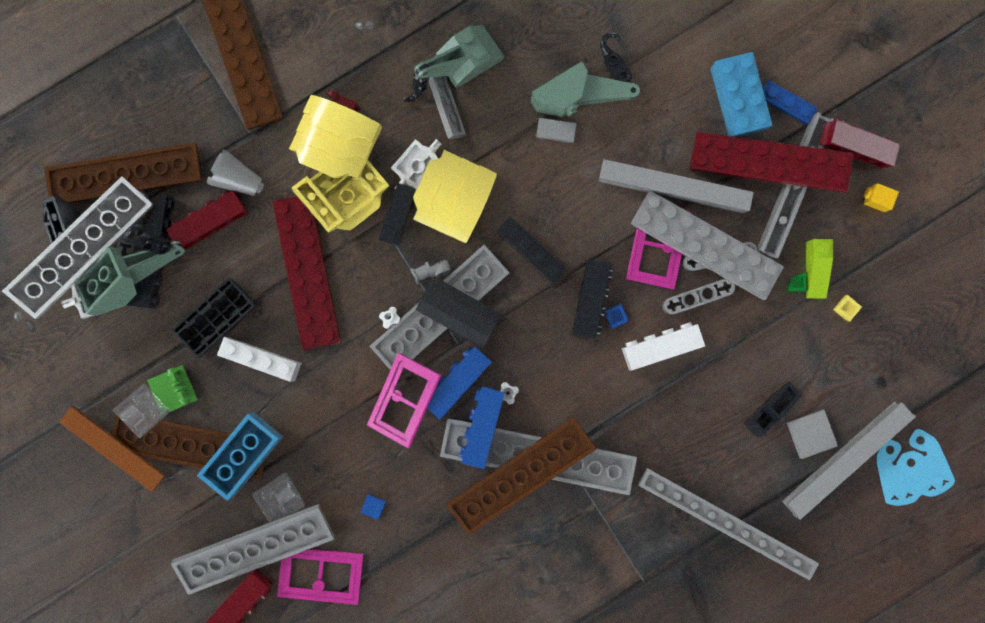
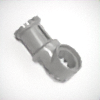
(426, 271)

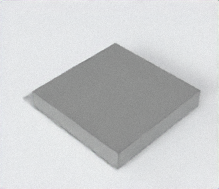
(812, 434)

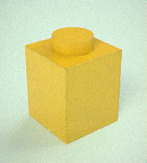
(880, 197)

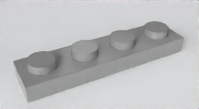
(447, 107)

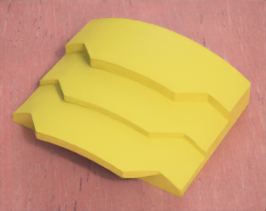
(334, 138)
(452, 195)
(342, 200)

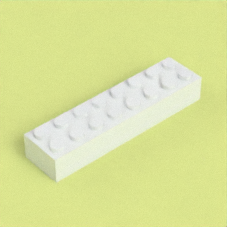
(77, 248)

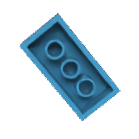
(741, 95)
(240, 456)

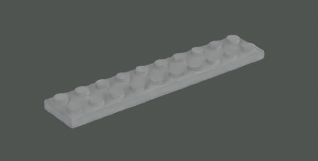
(597, 470)

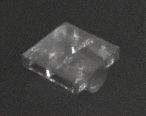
(141, 410)
(278, 498)

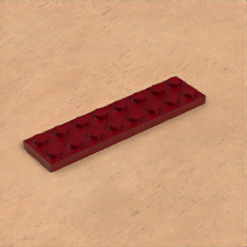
(772, 162)
(306, 274)

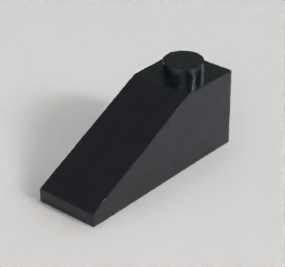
(397, 214)

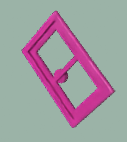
(633, 269)
(388, 391)
(317, 592)

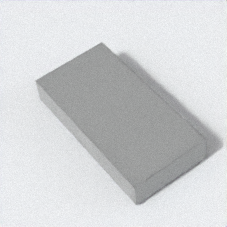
(556, 130)

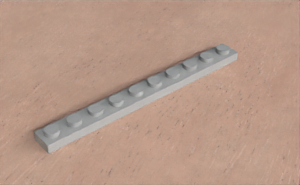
(728, 524)

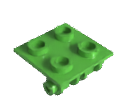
(173, 388)

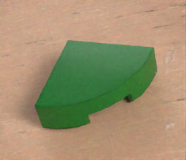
(797, 283)

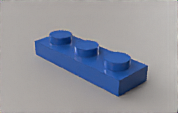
(788, 103)

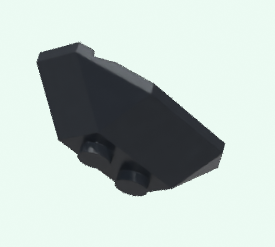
(58, 216)

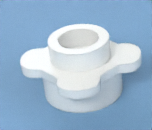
(395, 319)
(513, 391)

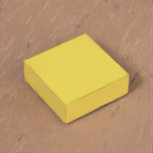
(847, 308)

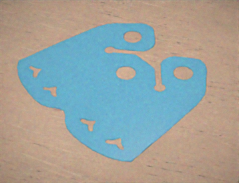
(915, 480)

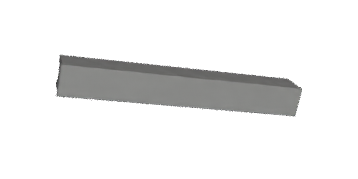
(675, 186)
(789, 198)
(848, 459)

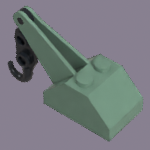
(460, 59)
(576, 88)
(112, 277)

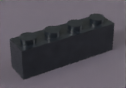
(531, 251)
(591, 299)

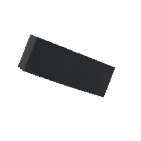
(772, 409)

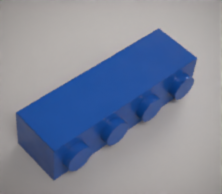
(458, 381)
(482, 427)

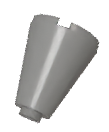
(234, 175)

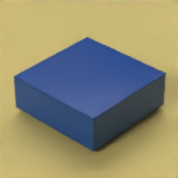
(616, 316)
(373, 506)

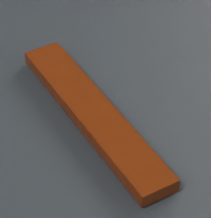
(112, 448)

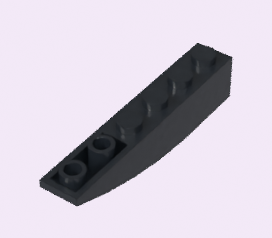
(159, 221)

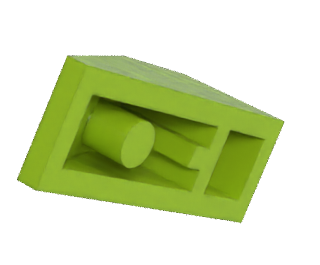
(818, 267)

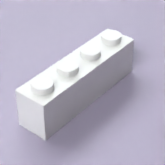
(663, 347)
(259, 359)

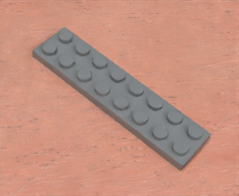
(707, 245)
(416, 331)
(253, 549)

